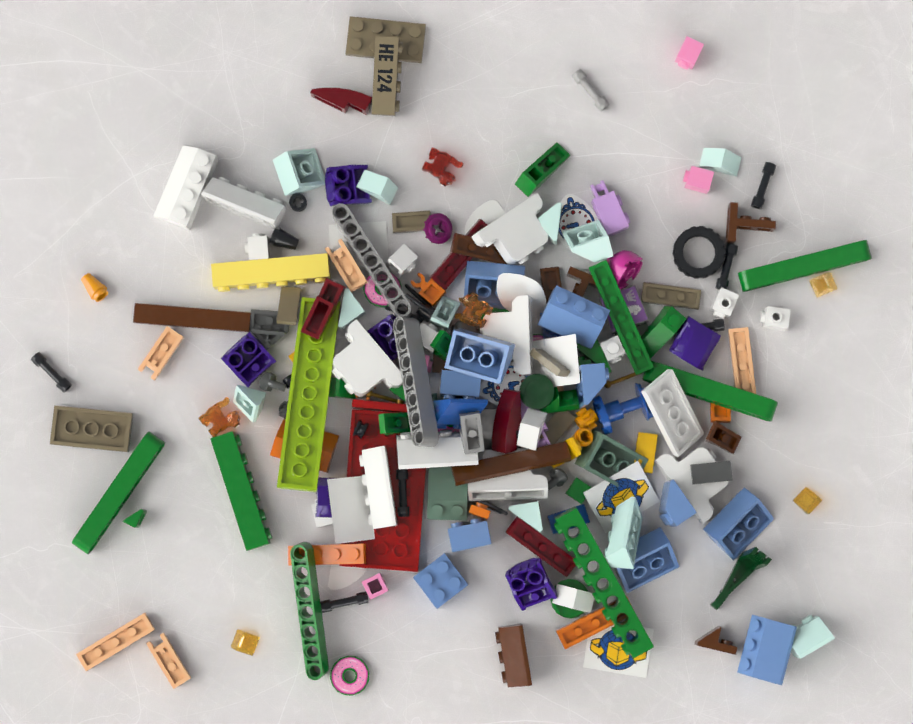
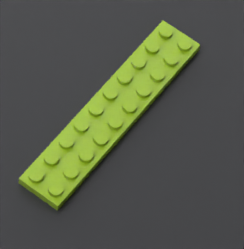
(307, 404)

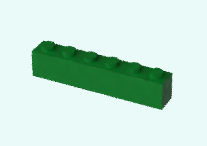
(240, 490)

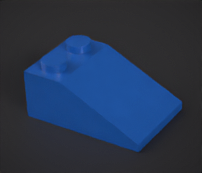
(448, 410)

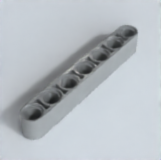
(368, 253)
(415, 382)

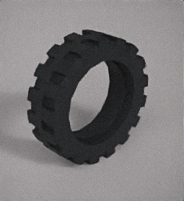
(718, 245)

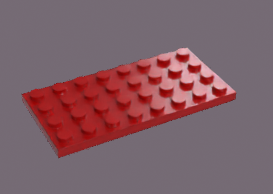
(395, 545)

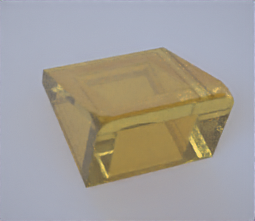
(823, 284)
(807, 500)
(245, 642)

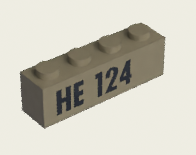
(386, 76)

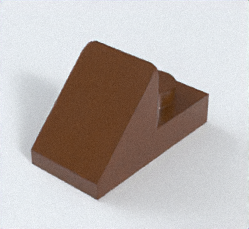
(723, 437)
(711, 639)

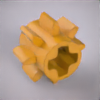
(586, 418)

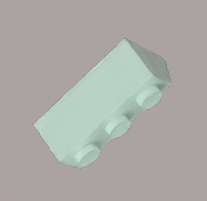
(624, 535)

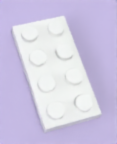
(672, 412)

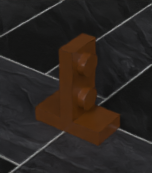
(745, 223)
(584, 278)

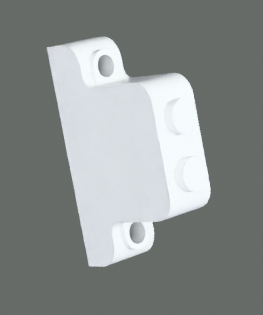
(516, 232)
(514, 328)
(364, 363)
(680, 471)
(508, 487)

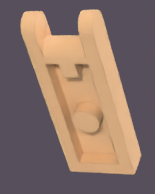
(347, 267)
(161, 351)
(169, 662)

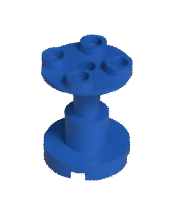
(614, 410)

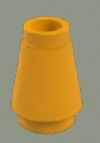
(94, 287)
(583, 436)

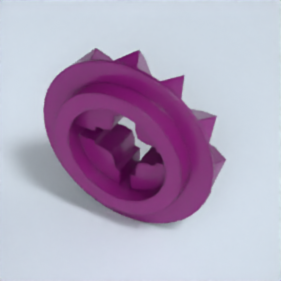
(444, 225)

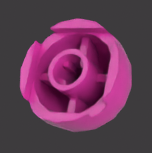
(624, 266)

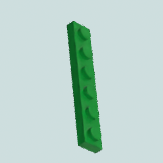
(621, 317)

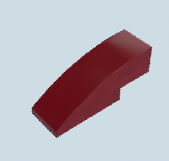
(343, 99)
(323, 308)
(507, 422)

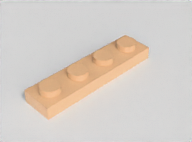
(742, 359)
(115, 641)

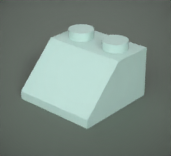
(299, 171)
(589, 241)
(810, 636)

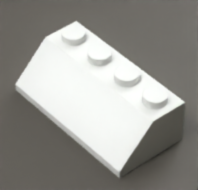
(184, 188)
(244, 203)
(446, 453)
(379, 487)

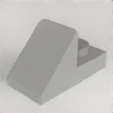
(471, 432)

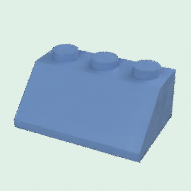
(483, 277)
(573, 314)
(479, 355)
(592, 380)
(674, 505)
(738, 523)
(652, 561)
(767, 649)

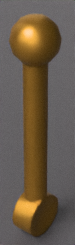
(608, 383)
(384, 397)

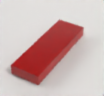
(380, 406)

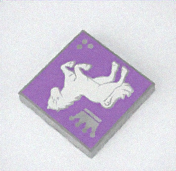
(634, 305)

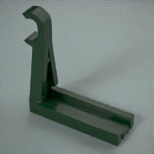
(744, 566)

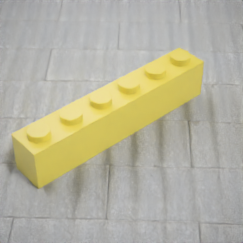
(270, 271)

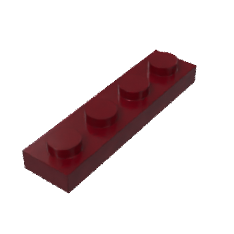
(454, 262)
(541, 546)

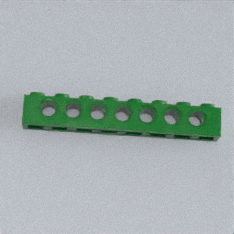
(641, 641)

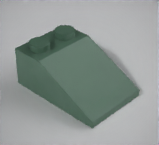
(607, 457)
(445, 498)

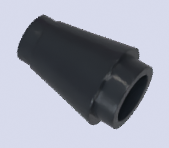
(283, 239)

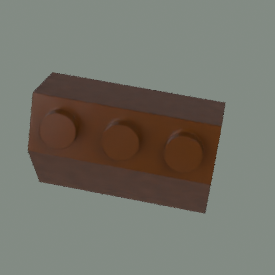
(513, 655)

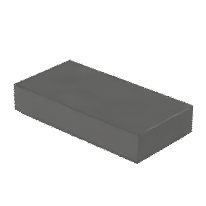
(711, 472)

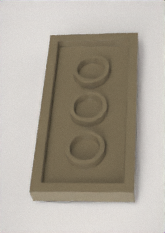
(364, 30)
(91, 428)

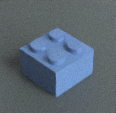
(459, 385)
(470, 535)
(440, 581)

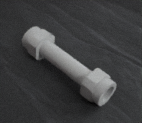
(601, 102)

